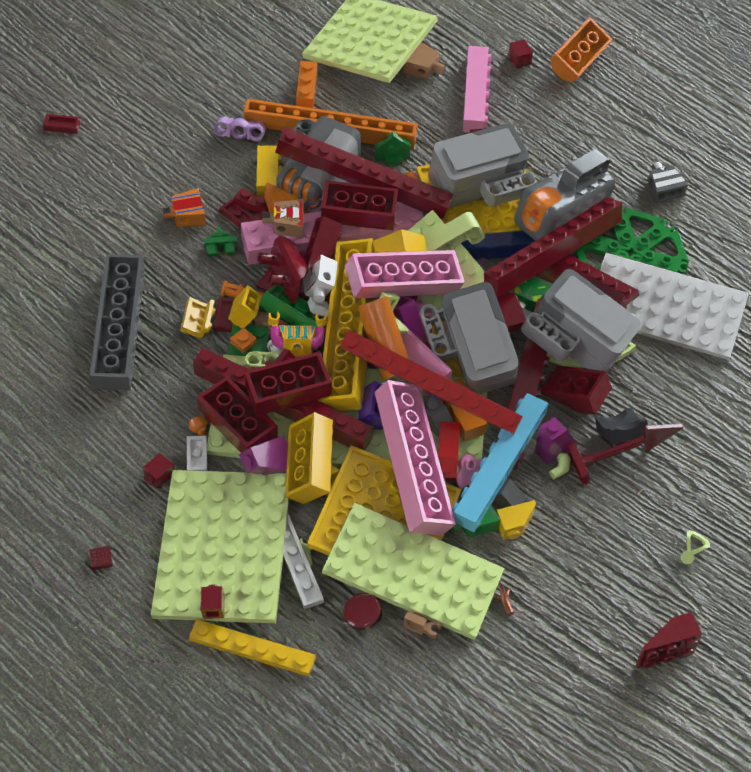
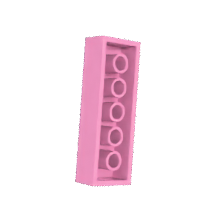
(404, 273)

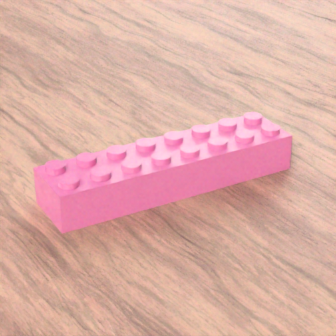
(414, 459)

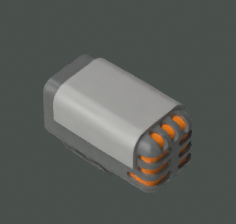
(309, 182)

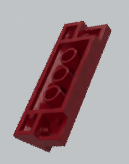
(614, 288)

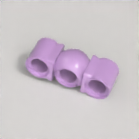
(248, 127)

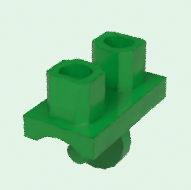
(220, 240)

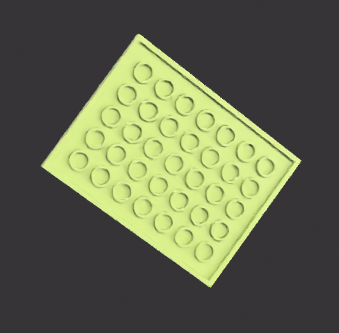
(224, 534)

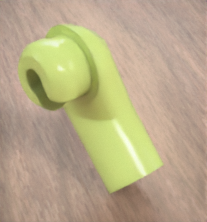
(563, 466)

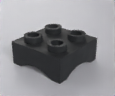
(621, 427)

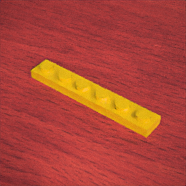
(252, 647)

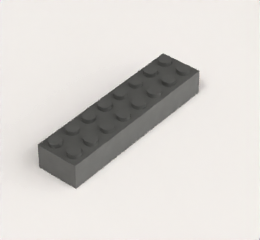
(117, 322)

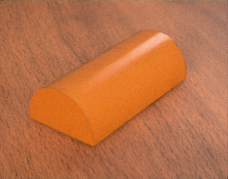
(580, 50)
(382, 328)

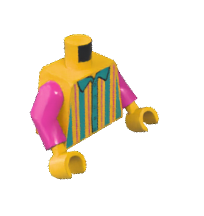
(297, 339)

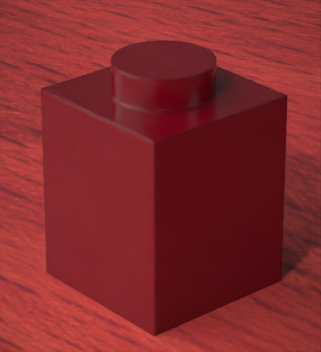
(520, 53)
(158, 471)
(212, 602)

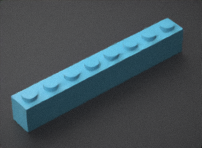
(498, 464)

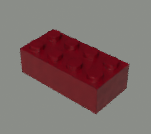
(360, 205)
(288, 383)
(234, 415)

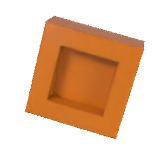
(243, 340)

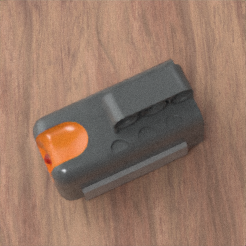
(564, 195)

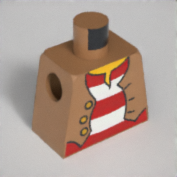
(286, 218)

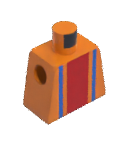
(186, 209)

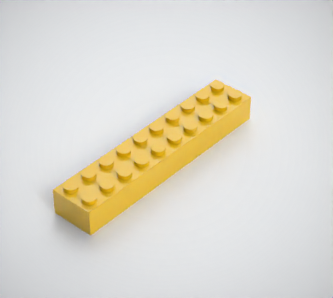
(344, 368)

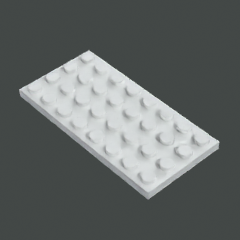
(680, 306)

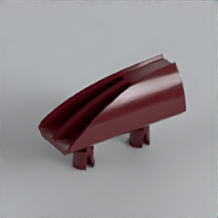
(287, 264)

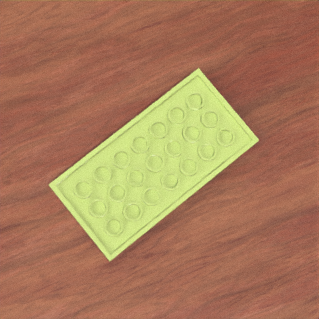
(413, 571)

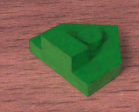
(392, 150)

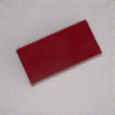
(62, 123)
(222, 323)

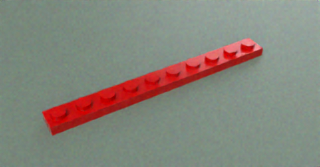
(431, 382)

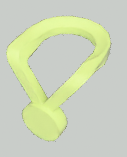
(688, 556)

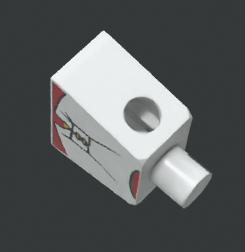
(320, 278)

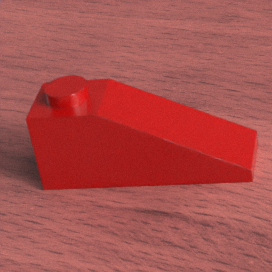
(449, 449)

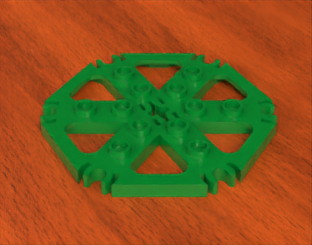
(642, 245)

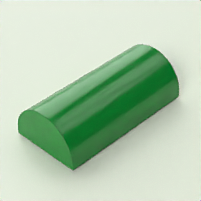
(294, 314)

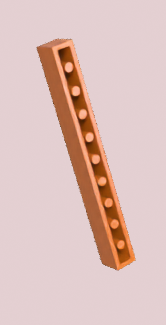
(371, 129)

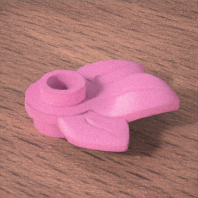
(466, 472)

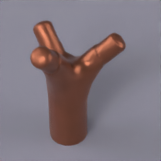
(504, 600)

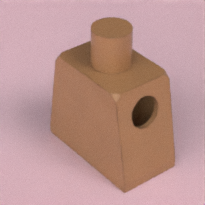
(423, 62)

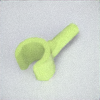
(307, 550)

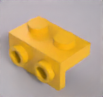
(197, 317)

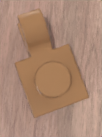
(418, 624)

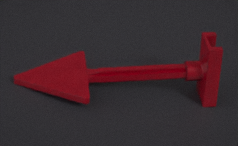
(652, 437)

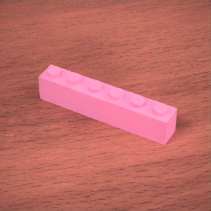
(475, 88)

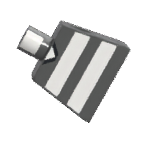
(666, 183)

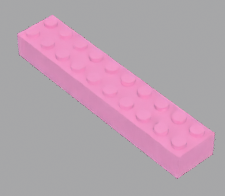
(259, 236)

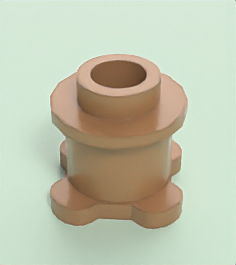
(262, 319)

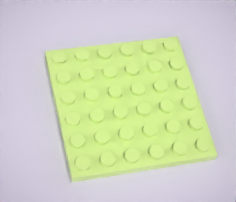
(370, 38)

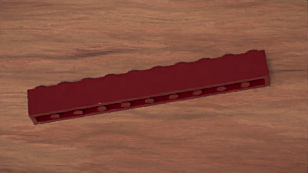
(362, 171)
(553, 246)
(529, 376)
(345, 428)

